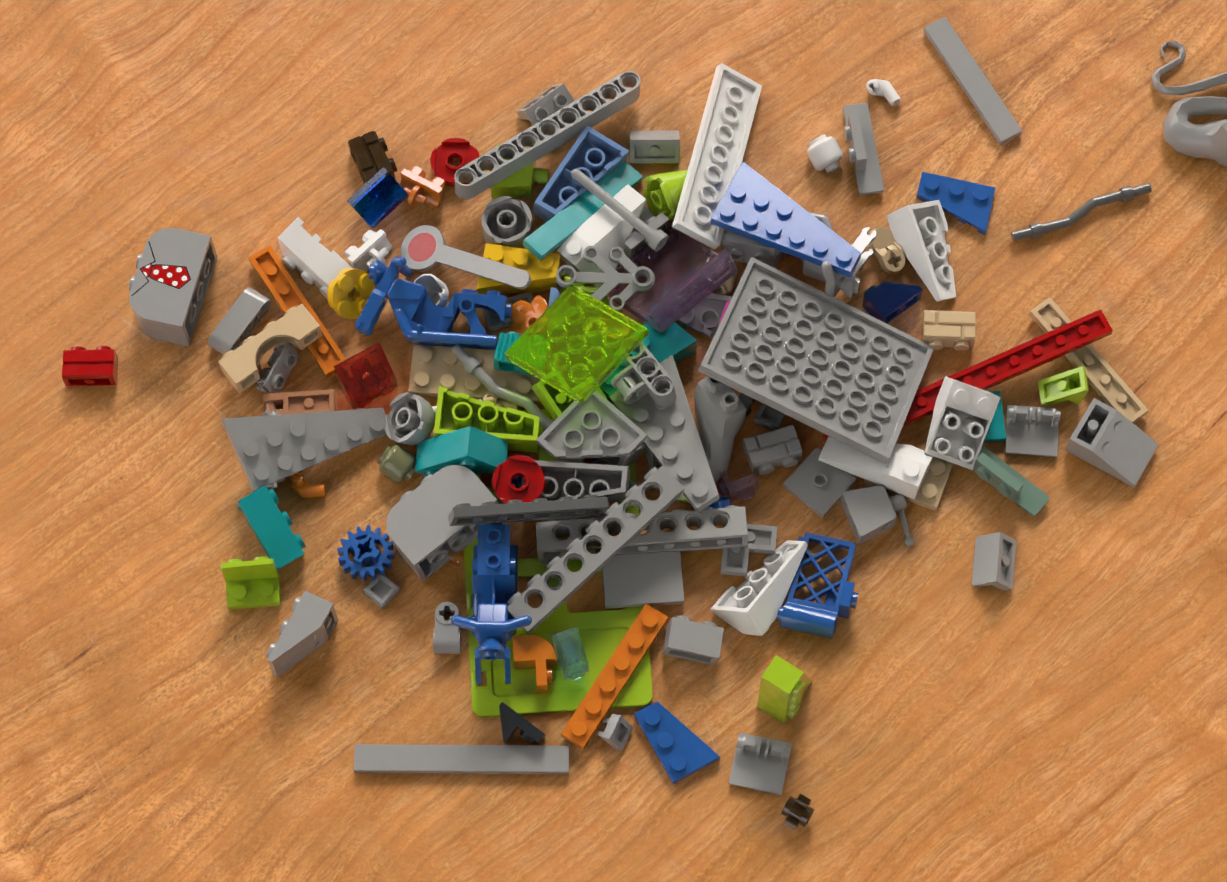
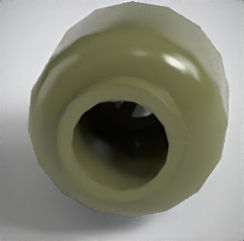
(397, 463)

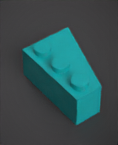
(462, 447)
(271, 526)

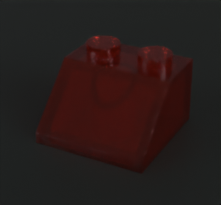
(365, 376)

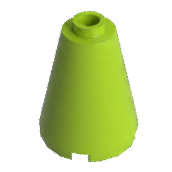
(664, 192)

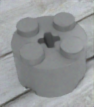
(505, 212)

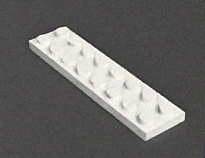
(716, 153)

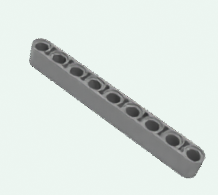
(539, 142)

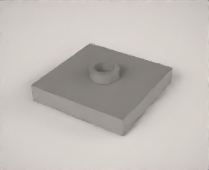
(818, 484)

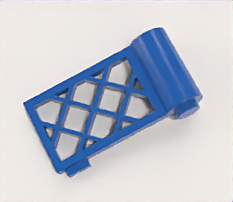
(811, 616)

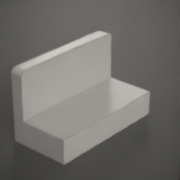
(655, 146)
(994, 561)

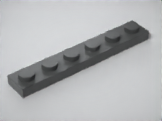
(538, 509)

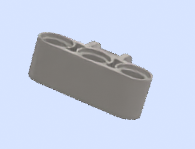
(635, 384)

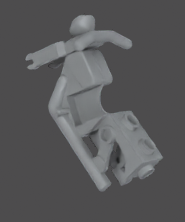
(743, 249)

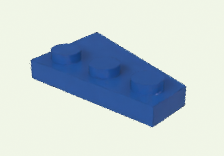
(960, 198)

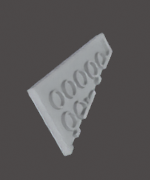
(673, 439)
(289, 443)

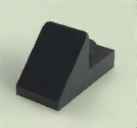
(512, 721)

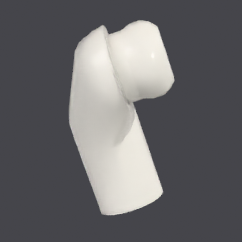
(884, 89)

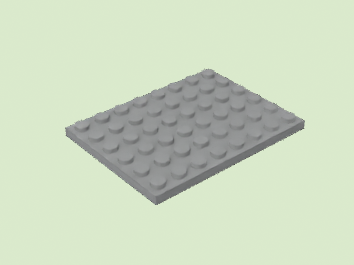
(817, 360)

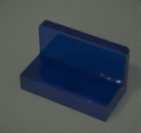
(378, 198)

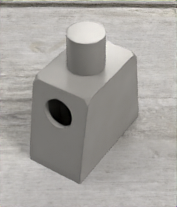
(871, 511)

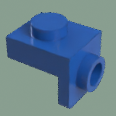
(847, 601)

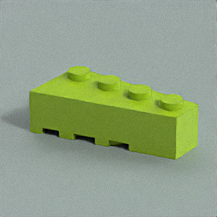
(460, 411)
(782, 690)

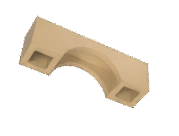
(295, 327)

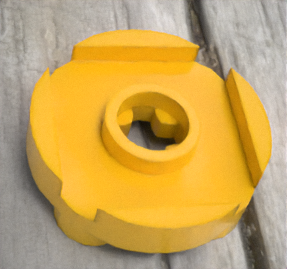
(338, 292)

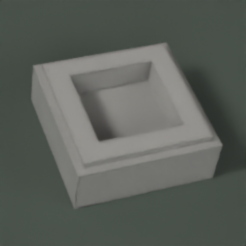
(381, 591)

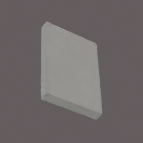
(643, 580)

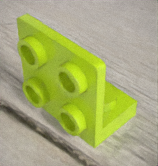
(251, 583)

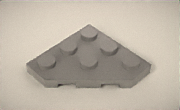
(591, 432)

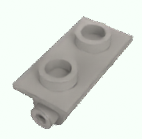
(283, 361)

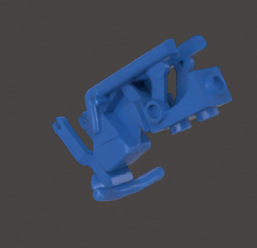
(420, 318)
(493, 585)

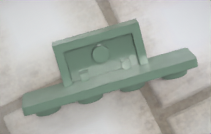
(1009, 482)

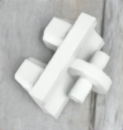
(374, 248)

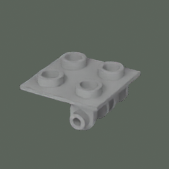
(1032, 430)
(760, 763)

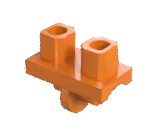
(421, 189)

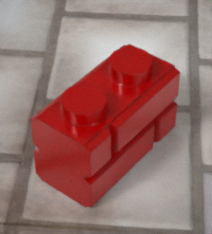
(90, 367)

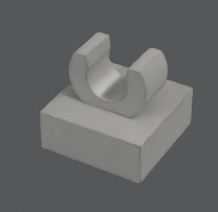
(616, 731)

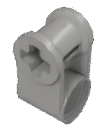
(446, 635)

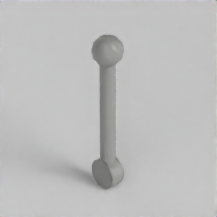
(909, 541)

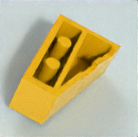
(541, 272)

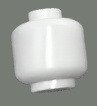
(824, 153)

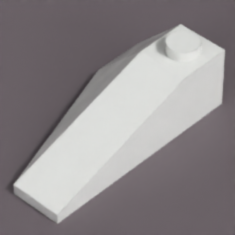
(603, 231)
(921, 235)
(900, 474)
(757, 600)

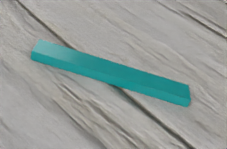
(563, 224)

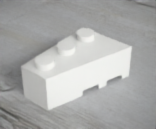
(309, 256)

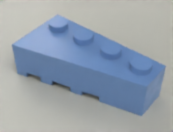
(593, 156)

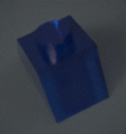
(890, 300)

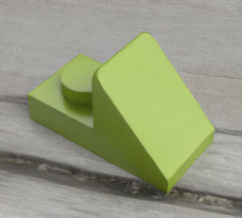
(1064, 386)

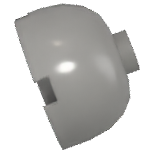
(409, 419)

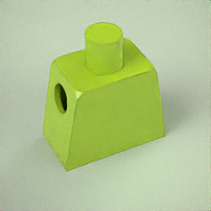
(520, 183)

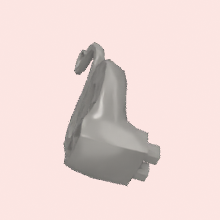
(1186, 138)
(718, 421)

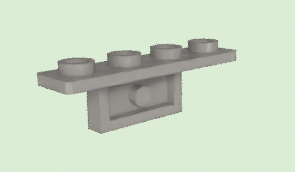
(862, 149)

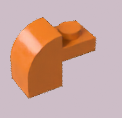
(537, 653)

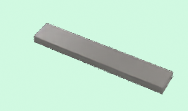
(972, 81)

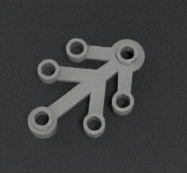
(610, 277)

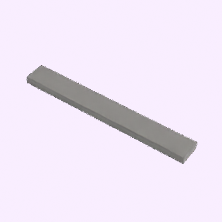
(461, 759)

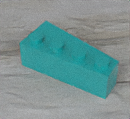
(662, 345)

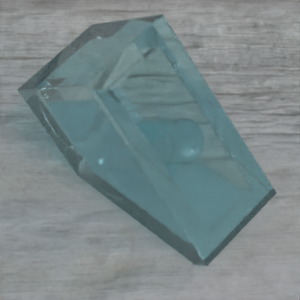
(570, 654)

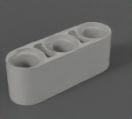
(239, 321)

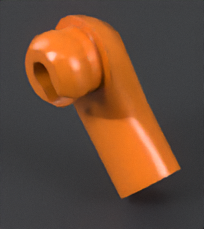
(304, 489)

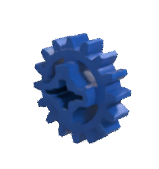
(369, 563)

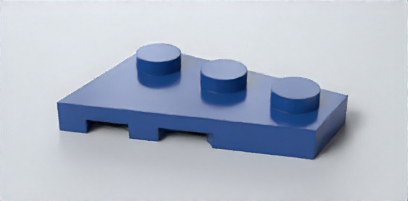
(674, 743)

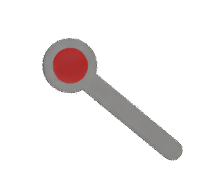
(427, 247)

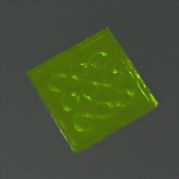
(576, 344)

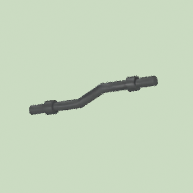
(1124, 194)

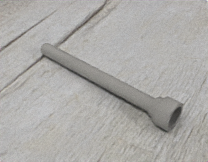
(655, 238)

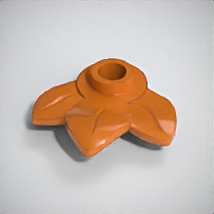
(526, 314)

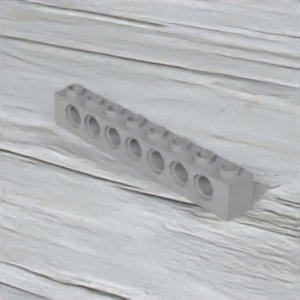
(656, 479)
(655, 540)

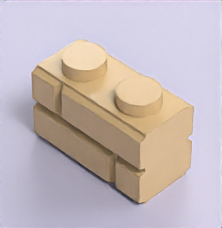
(948, 329)

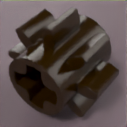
(797, 811)

